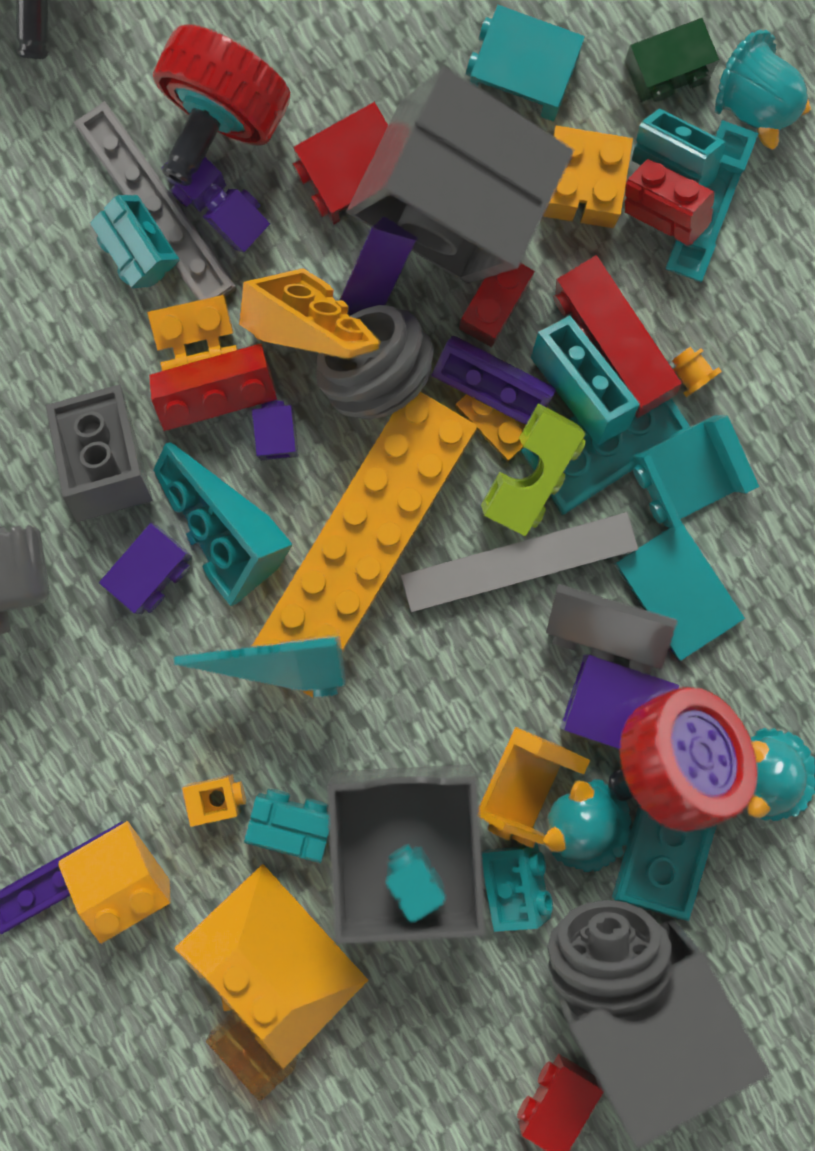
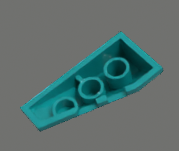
(233, 533)
(292, 665)

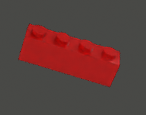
(617, 333)

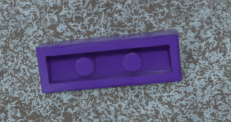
(378, 266)
(491, 380)

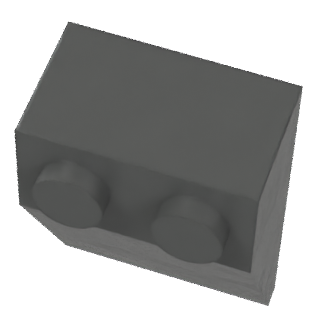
(97, 454)

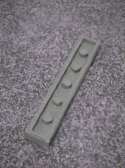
(136, 177)
(519, 562)

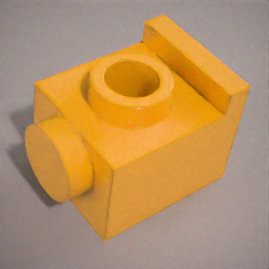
(202, 808)

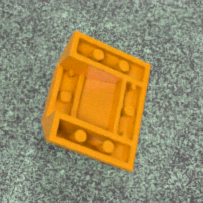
(272, 965)

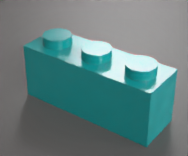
(584, 380)

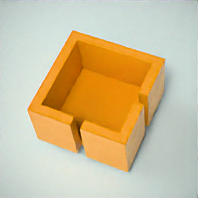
(592, 177)

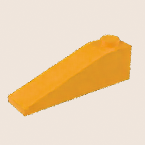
(302, 314)

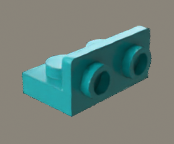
(516, 888)

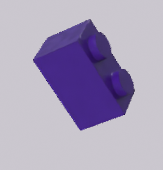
(146, 570)

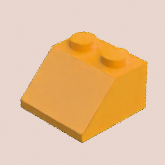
(115, 882)

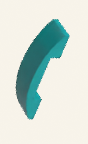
(694, 259)

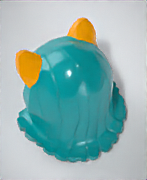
(762, 88)
(783, 775)
(588, 827)

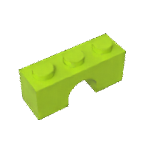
(521, 501)

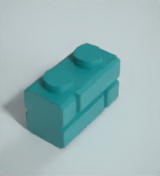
(679, 147)
(134, 241)
(289, 825)
(414, 882)

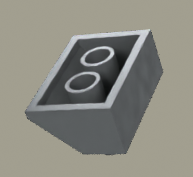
(610, 629)

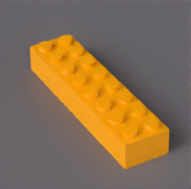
(371, 525)

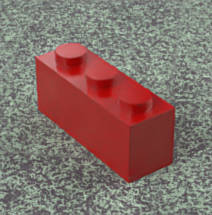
(212, 387)

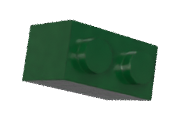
(671, 61)

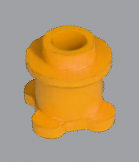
(693, 370)

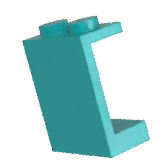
(526, 58)
(693, 470)

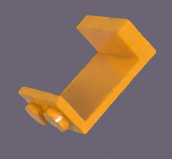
(523, 784)

